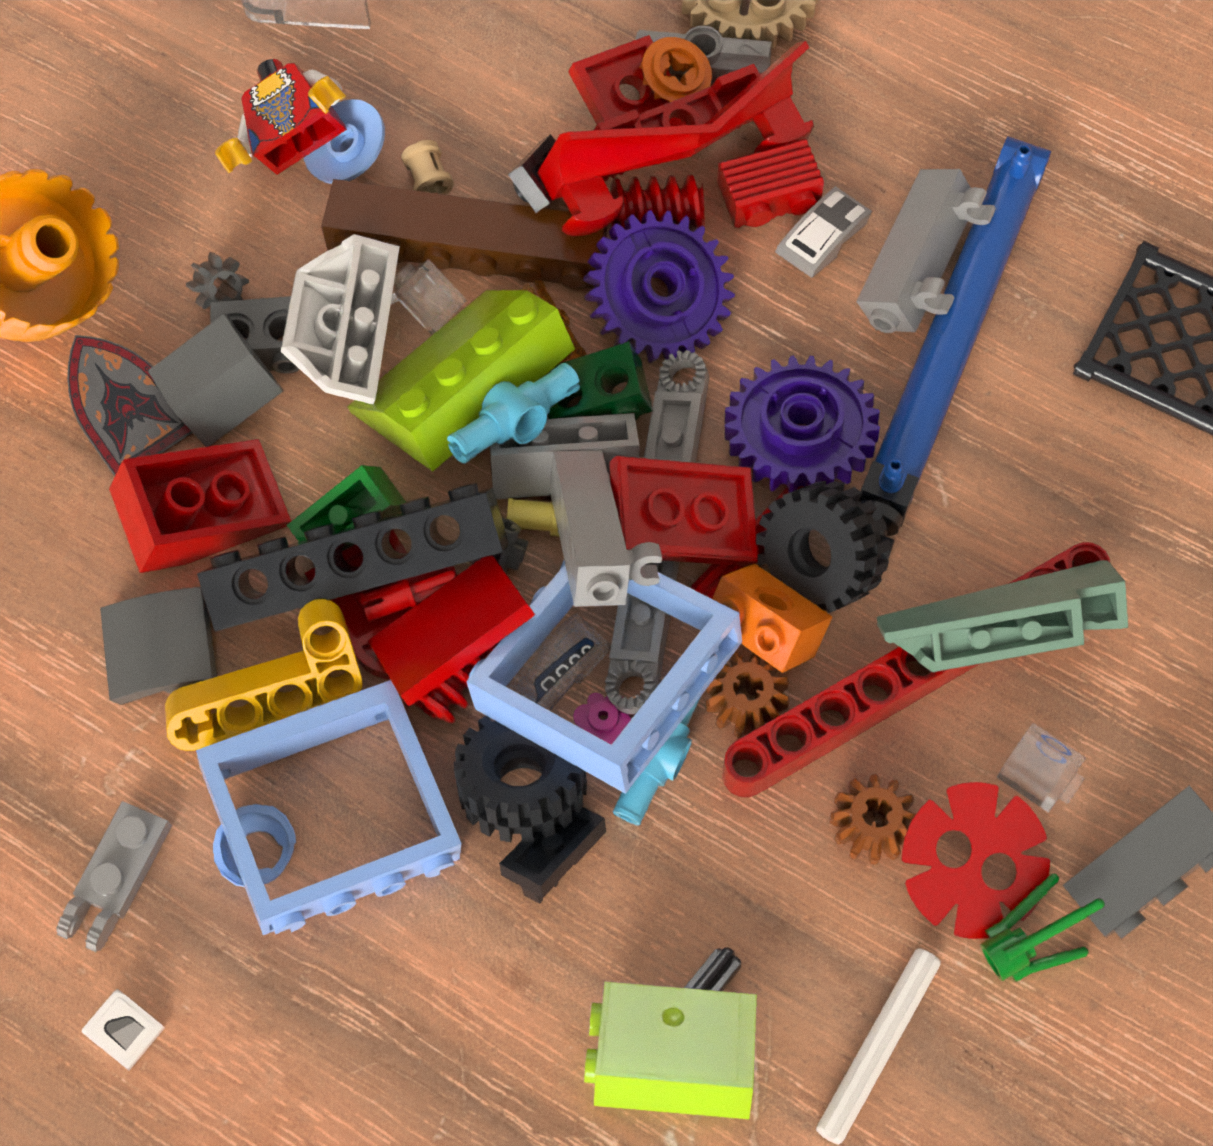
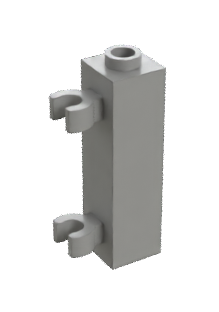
(918, 249)
(592, 532)

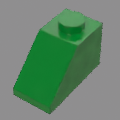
(359, 493)

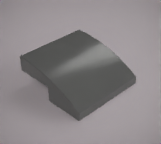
(157, 644)

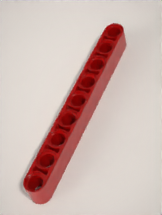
(851, 702)

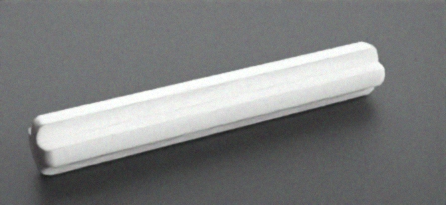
(878, 1046)

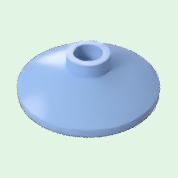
(352, 150)

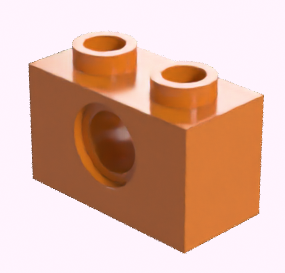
(773, 617)

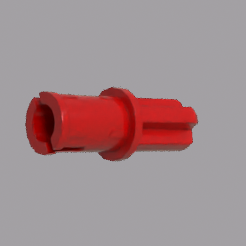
(404, 593)

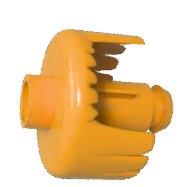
(51, 255)

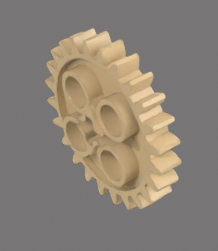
(763, 22)

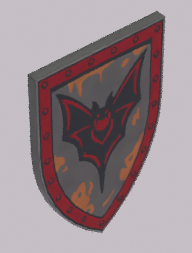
(119, 402)

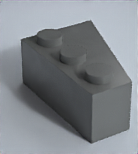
(1147, 864)

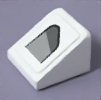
(122, 1029)

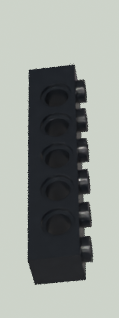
(235, 602)

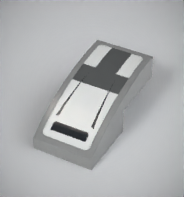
(822, 231)

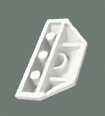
(342, 317)

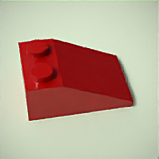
(196, 502)

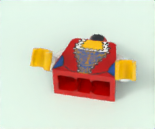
(284, 117)

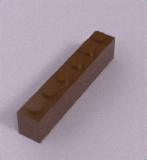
(462, 232)

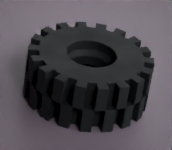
(851, 538)
(510, 808)

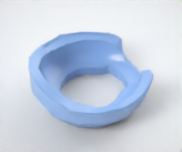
(256, 819)

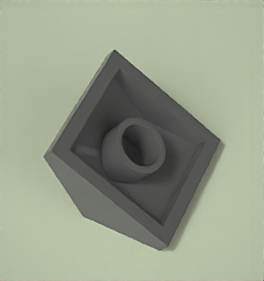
(215, 381)

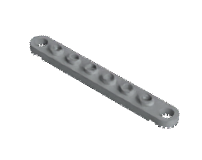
(673, 436)

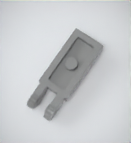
(114, 873)

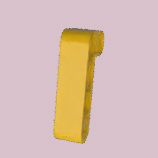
(261, 683)

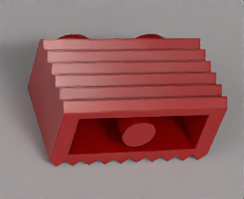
(770, 184)

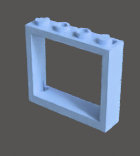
(658, 716)
(304, 732)

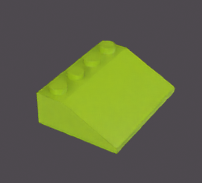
(446, 378)

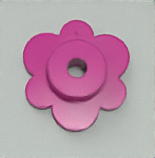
(587, 718)

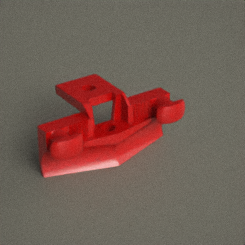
(658, 131)

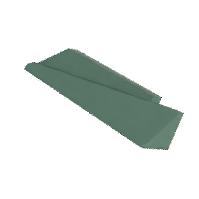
(1011, 618)

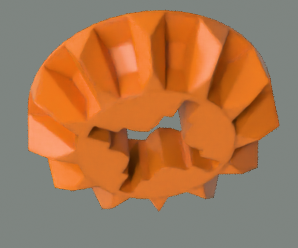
(681, 56)

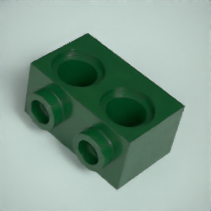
(598, 377)

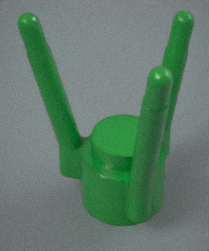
(1010, 951)

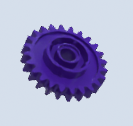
(685, 267)
(837, 416)

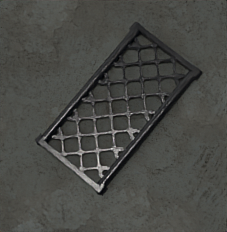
(1167, 276)

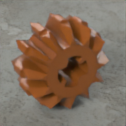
(758, 681)
(869, 837)

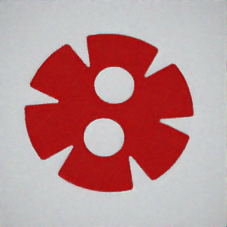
(943, 887)

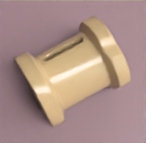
(426, 167)

